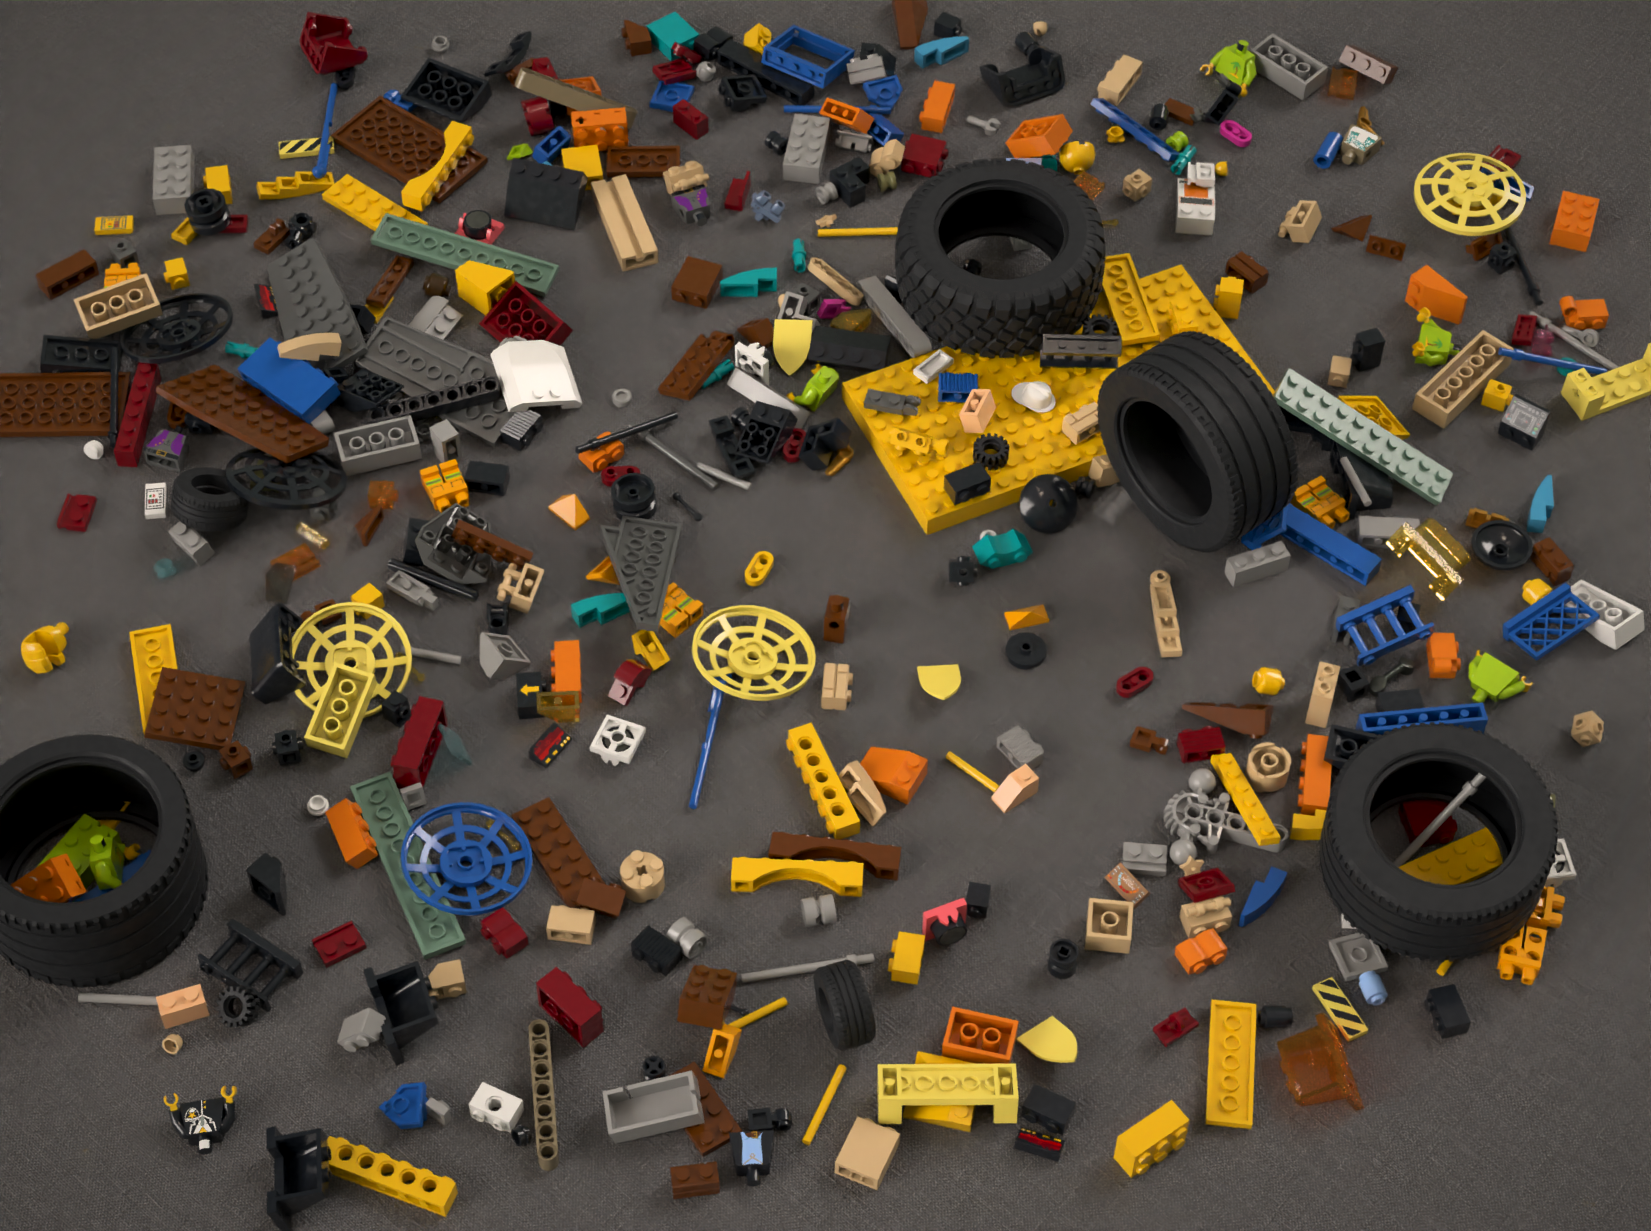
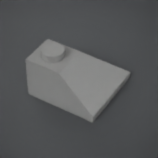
(501, 656)

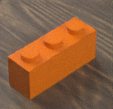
(937, 106)
(846, 115)
(567, 667)
(352, 833)

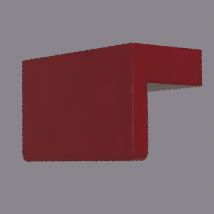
(738, 193)

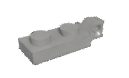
(412, 590)

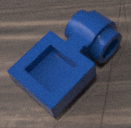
(394, 97)

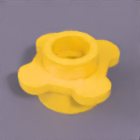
(1115, 135)

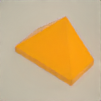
(570, 511)
(604, 573)
(1026, 617)

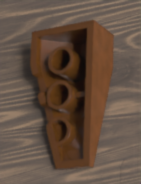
(909, 21)
(1246, 719)

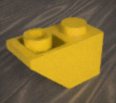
(757, 38)

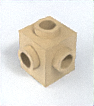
(1137, 185)
(1587, 728)

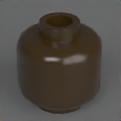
(436, 285)

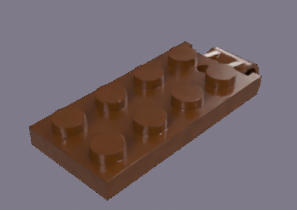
(696, 365)

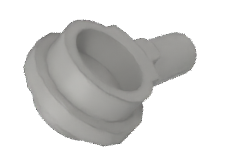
(1588, 336)

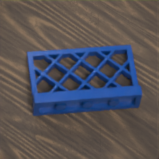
(1256, 537)
(1539, 613)

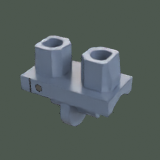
(765, 209)

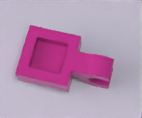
(832, 307)

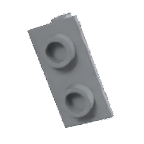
(862, 141)

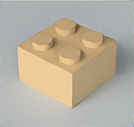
(1109, 925)

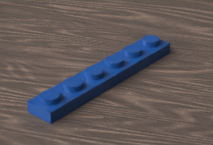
(1140, 133)

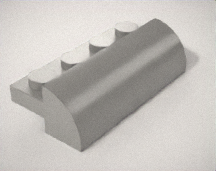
(436, 318)

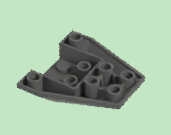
(446, 556)

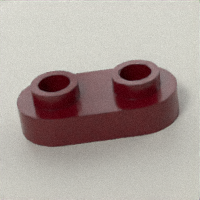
(681, 50)
(792, 446)
(612, 473)
(1133, 683)

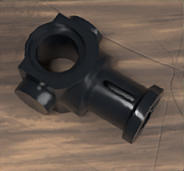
(301, 228)

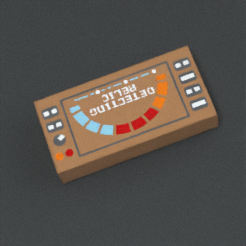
(1127, 885)

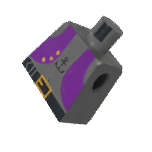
(692, 205)
(168, 449)

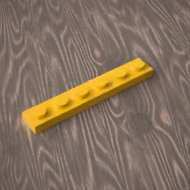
(1245, 799)

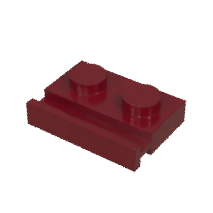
(674, 71)
(1505, 156)
(76, 512)
(339, 944)

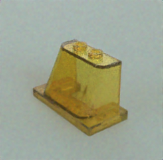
(1435, 550)

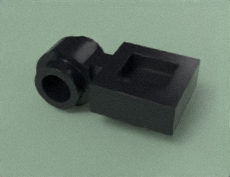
(762, 1119)

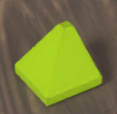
(519, 151)

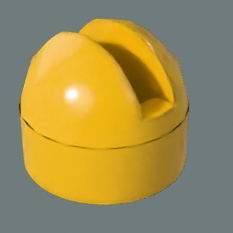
(1221, 168)

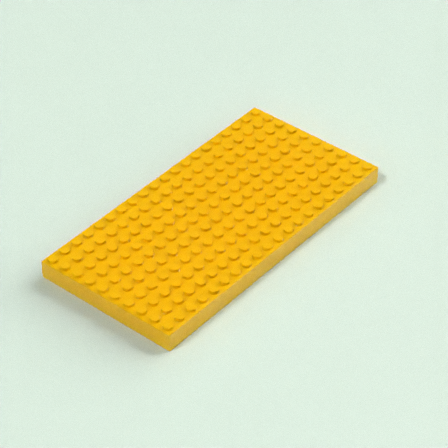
(1032, 436)

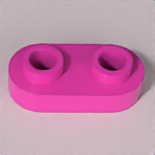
(1235, 133)

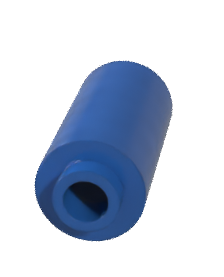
(1328, 150)

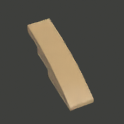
(1165, 620)

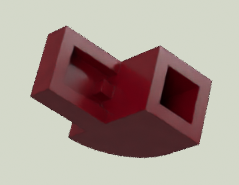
(628, 677)

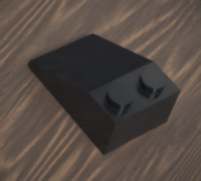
(1343, 743)

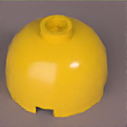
(1077, 157)

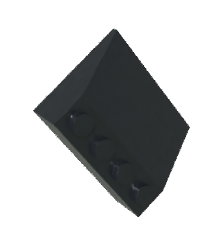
(447, 91)
(544, 194)

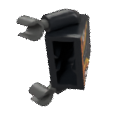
(1223, 105)

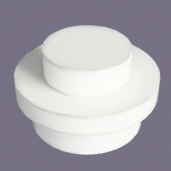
(94, 449)
(317, 805)

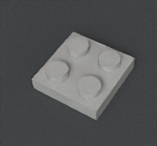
(1357, 955)

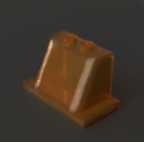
(1318, 1066)

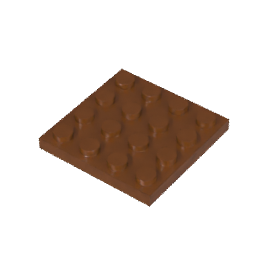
(195, 709)

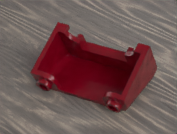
(327, 43)

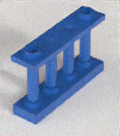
(1384, 606)

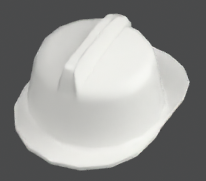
(1035, 396)

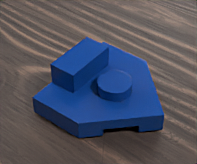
(883, 91)
(407, 1106)

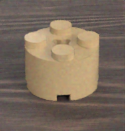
(1268, 767)
(642, 876)

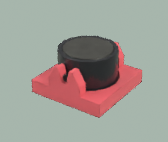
(479, 226)
(946, 923)

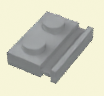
(1145, 858)

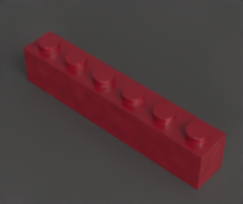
(137, 415)

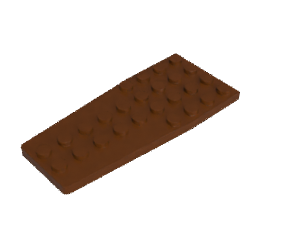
(244, 413)

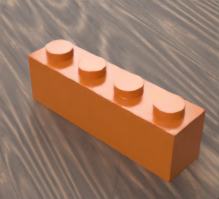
(1316, 775)

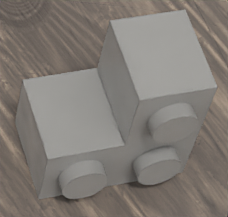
(794, 309)

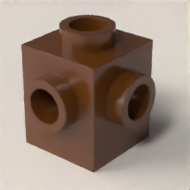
(235, 759)

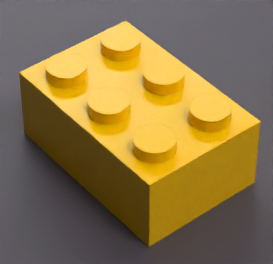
(1151, 1139)

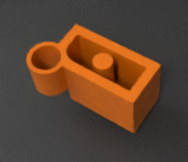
(1584, 313)
(1442, 655)

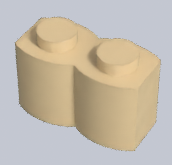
(886, 157)

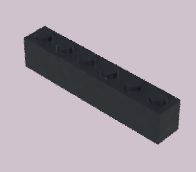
(748, 62)

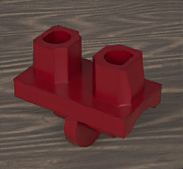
(1175, 1027)

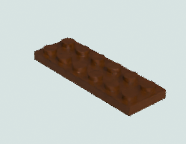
(556, 849)

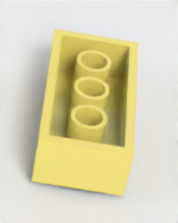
(340, 710)

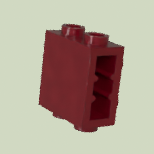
(924, 155)
(1417, 816)

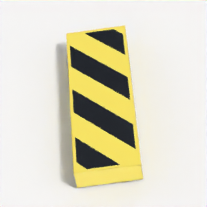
(302, 147)
(1340, 1009)

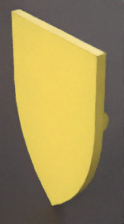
(791, 343)
(940, 680)
(1050, 1041)

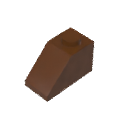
(758, 331)

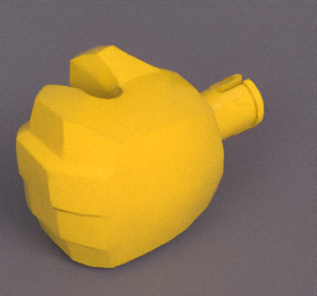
(45, 647)

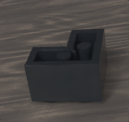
(851, 181)
(822, 441)

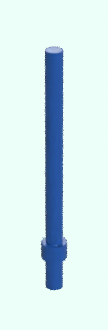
(872, 109)
(1518, 354)

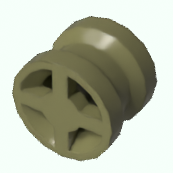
(887, 181)

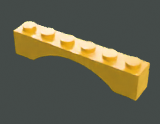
(420, 190)
(754, 873)

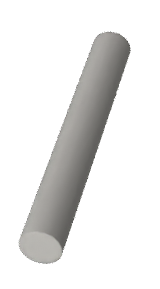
(724, 476)
(1355, 481)
(434, 655)

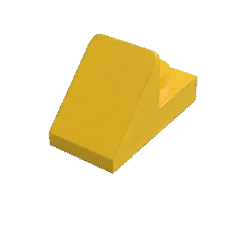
(650, 648)

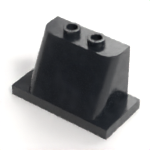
(1373, 480)
(405, 1002)
(299, 1173)

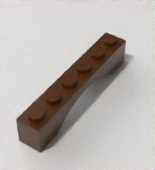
(879, 860)

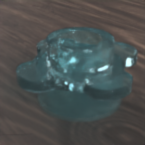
(164, 564)

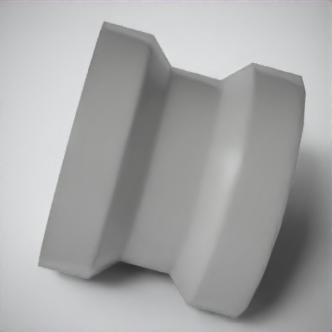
(826, 193)

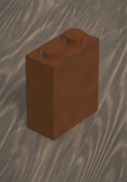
(697, 282)

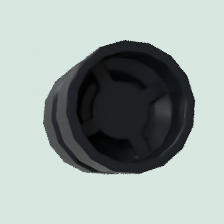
(1063, 958)

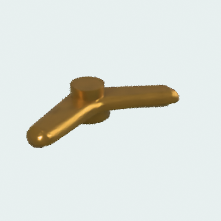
(1364, 122)
(843, 457)

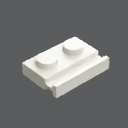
(1201, 174)

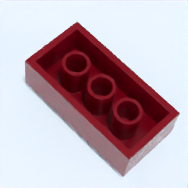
(419, 743)

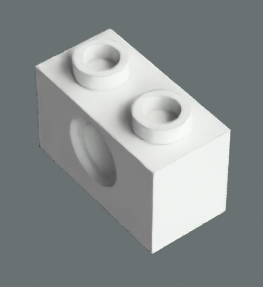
(489, 1097)

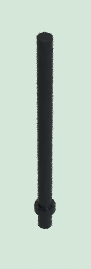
(113, 433)

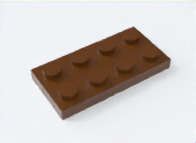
(641, 160)
(493, 545)
(717, 1118)

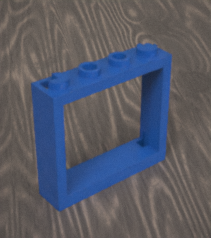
(775, 56)

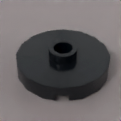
(1024, 658)

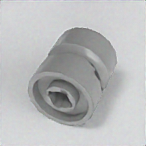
(818, 910)
(687, 937)

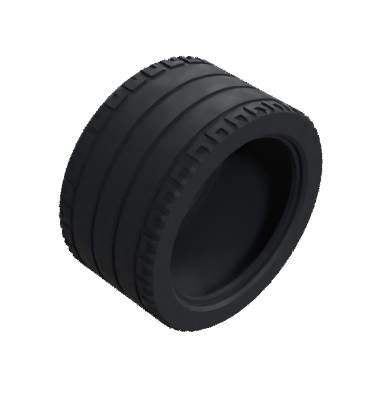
(130, 925)

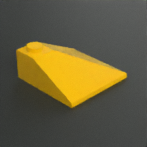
(1376, 411)
(950, 1116)

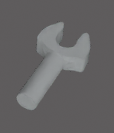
(990, 126)

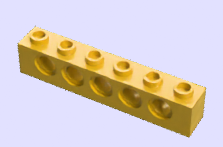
(806, 738)
(437, 1201)

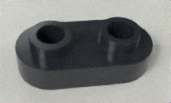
(345, 77)

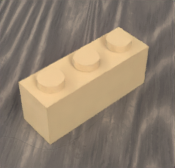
(1120, 79)

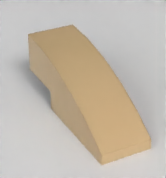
(311, 346)
(862, 792)

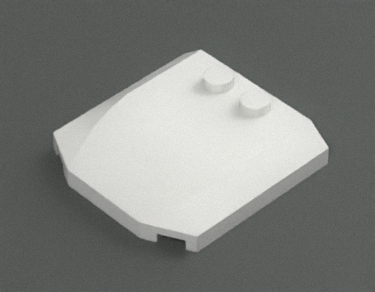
(535, 375)

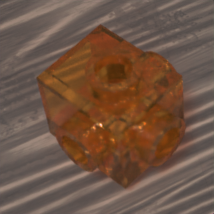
(382, 493)

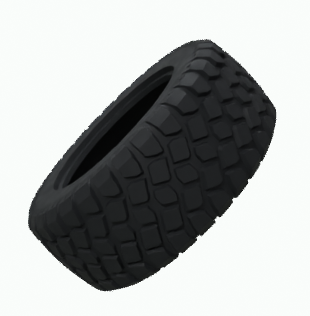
(1007, 201)

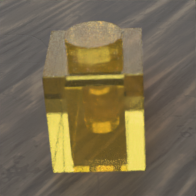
(852, 320)
(559, 706)

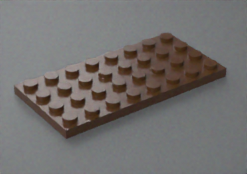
(403, 145)
(59, 403)

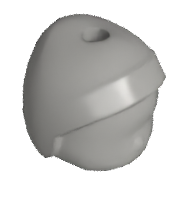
(705, 71)

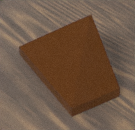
(1354, 228)
(369, 524)

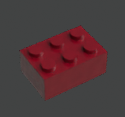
(570, 1006)

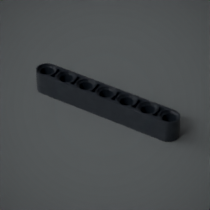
(443, 397)

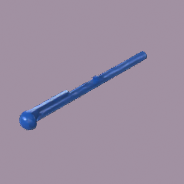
(320, 170)
(714, 708)

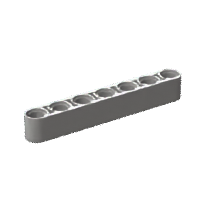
(894, 317)

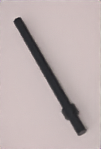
(1532, 288)
(594, 444)

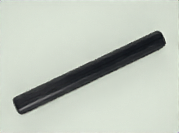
(434, 580)

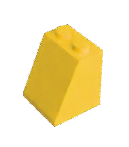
(482, 284)

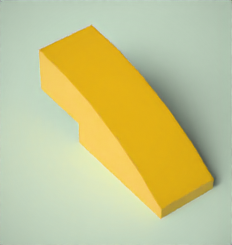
(1306, 826)

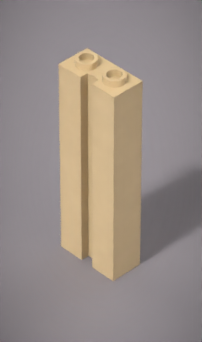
(624, 223)

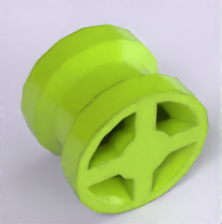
(1177, 141)

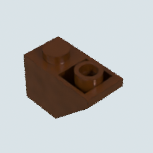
(637, 38)

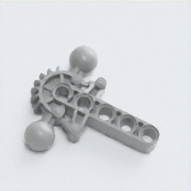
(1196, 804)

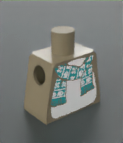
(1359, 145)

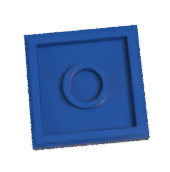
(668, 95)

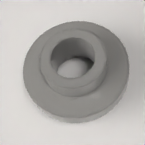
(440, 44)

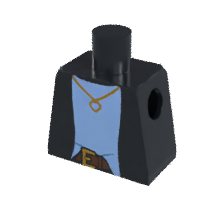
(752, 1154)

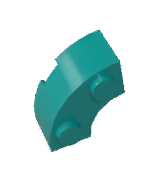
(1002, 549)

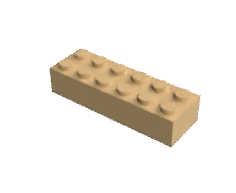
(1461, 379)

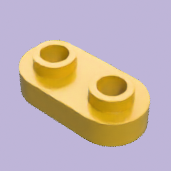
(757, 572)

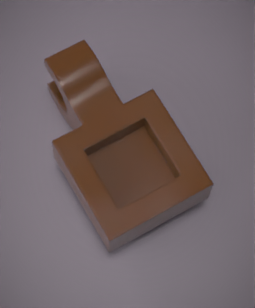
(1145, 739)

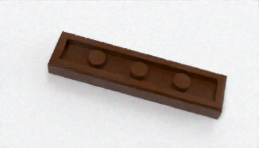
(390, 282)

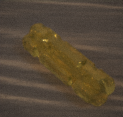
(312, 535)

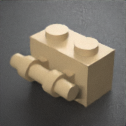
(685, 177)
(1301, 221)
(526, 587)
(1206, 915)

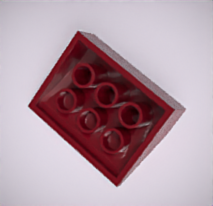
(524, 316)

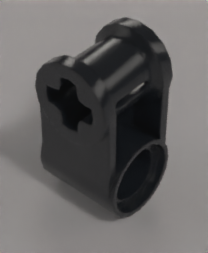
(498, 618)

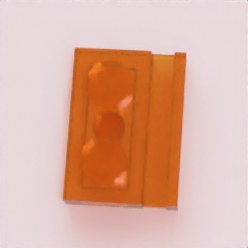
(1343, 83)
(1089, 184)
(301, 557)

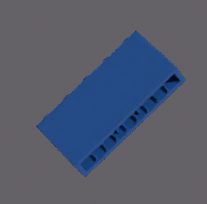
(289, 381)

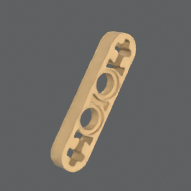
(835, 281)

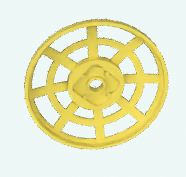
(1469, 198)
(754, 648)
(351, 649)

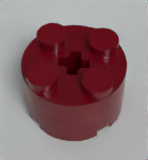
(537, 115)

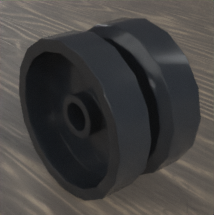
(207, 212)
(634, 496)

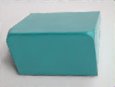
(1049, 161)

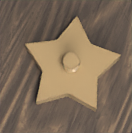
(826, 220)
(1191, 866)

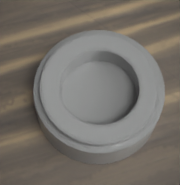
(622, 398)

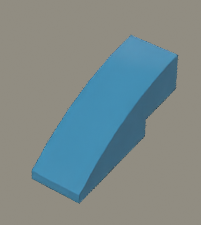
(940, 51)
(1541, 506)

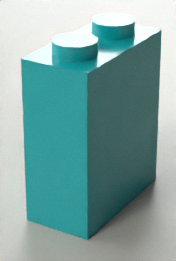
(670, 30)

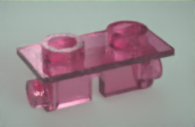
(1542, 342)

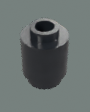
(1025, 42)
(1159, 117)
(1275, 1016)

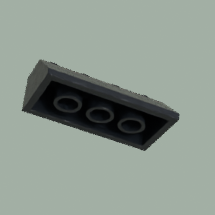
(849, 349)

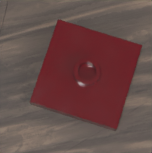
(1206, 885)

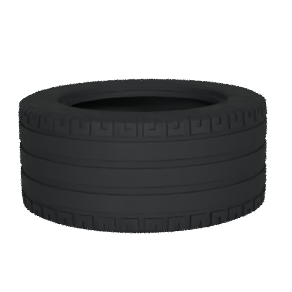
(1197, 441)
(1424, 916)

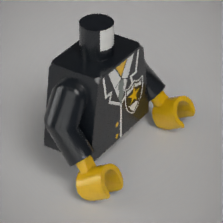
(203, 1120)

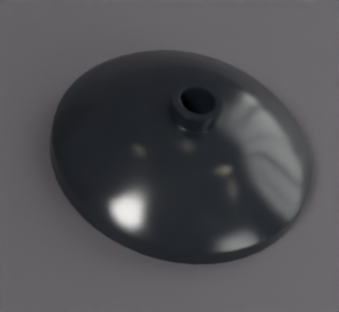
(1035, 504)
(1501, 545)

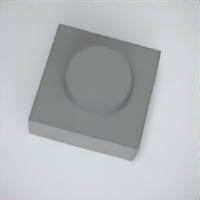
(413, 796)
(439, 1110)

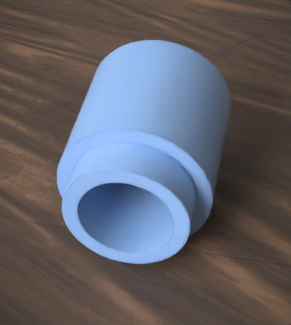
(1372, 988)

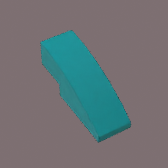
(749, 283)
(600, 608)

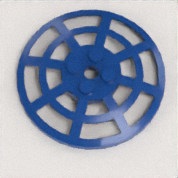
(466, 850)

